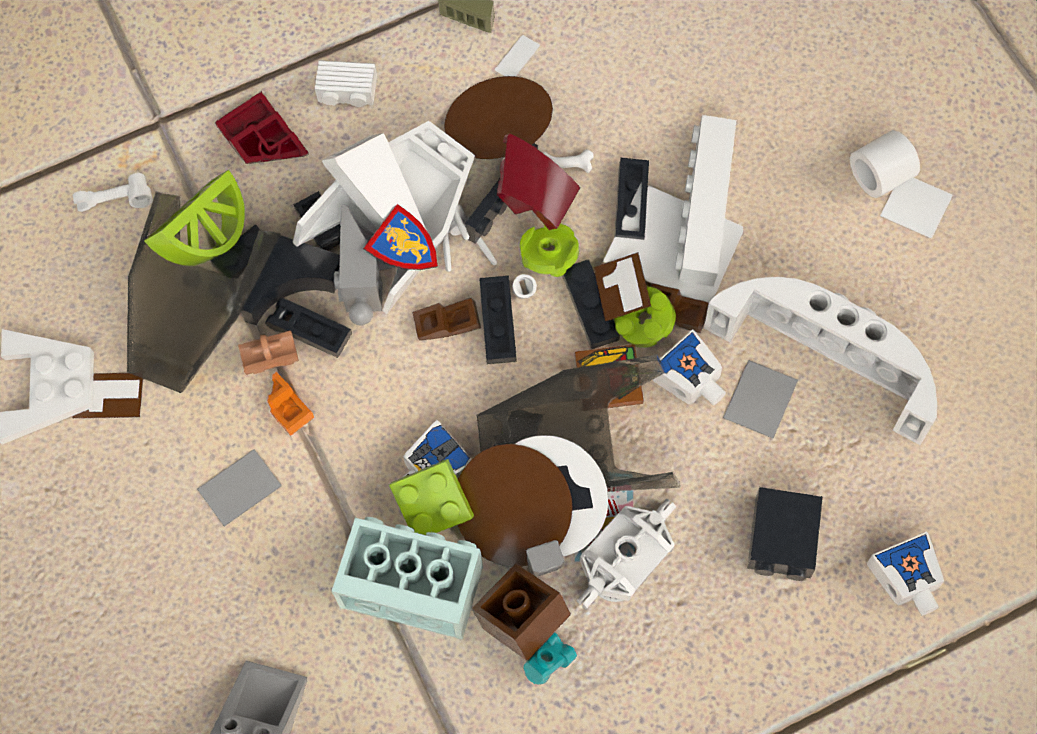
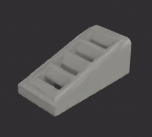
(544, 558)

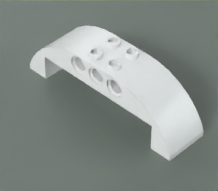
(838, 331)

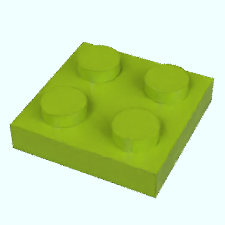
(431, 499)

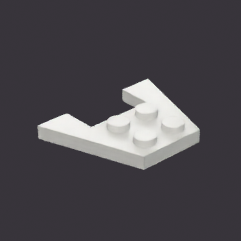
(58, 382)

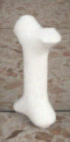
(581, 161)

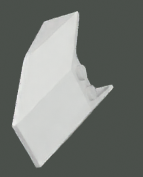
(435, 175)

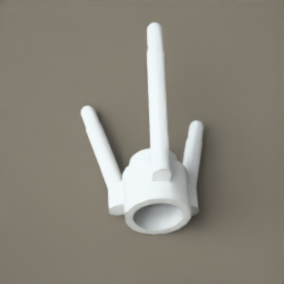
(457, 227)

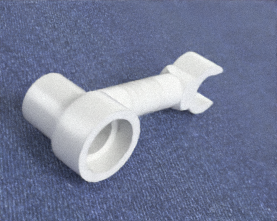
(137, 192)

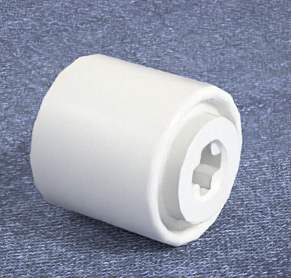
(885, 163)

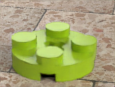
(549, 262)
(653, 329)

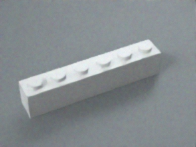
(707, 200)

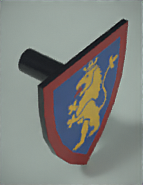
(403, 242)

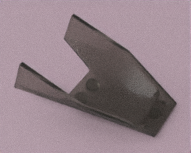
(179, 309)

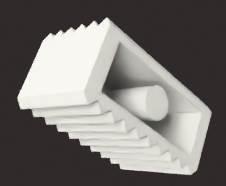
(346, 83)

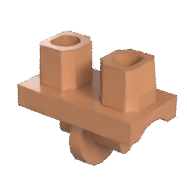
(268, 352)

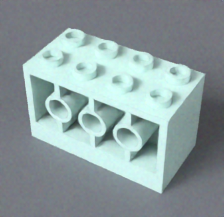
(379, 580)

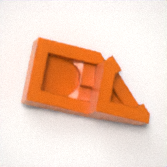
(287, 407)

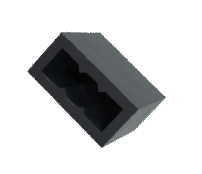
(785, 533)

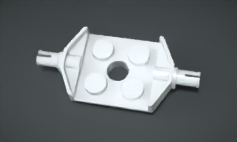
(617, 575)

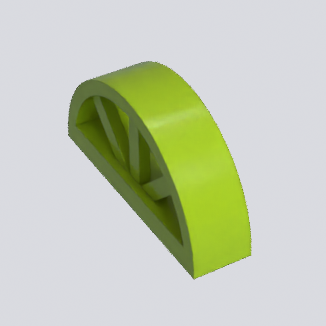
(230, 207)

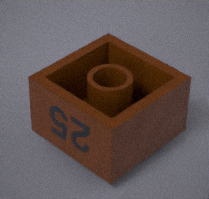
(521, 611)

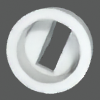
(530, 285)

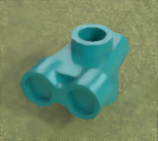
(548, 659)

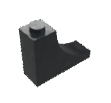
(288, 272)

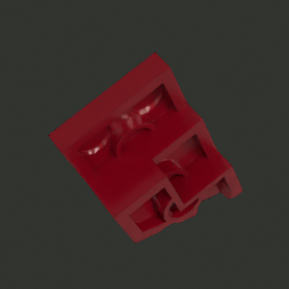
(259, 132)
(534, 183)

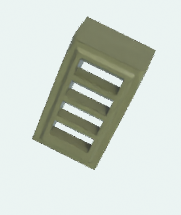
(473, 13)

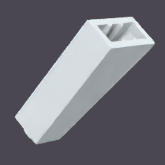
(372, 178)

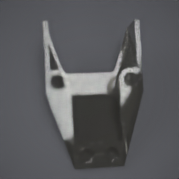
(576, 409)

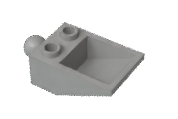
(359, 275)
(261, 702)

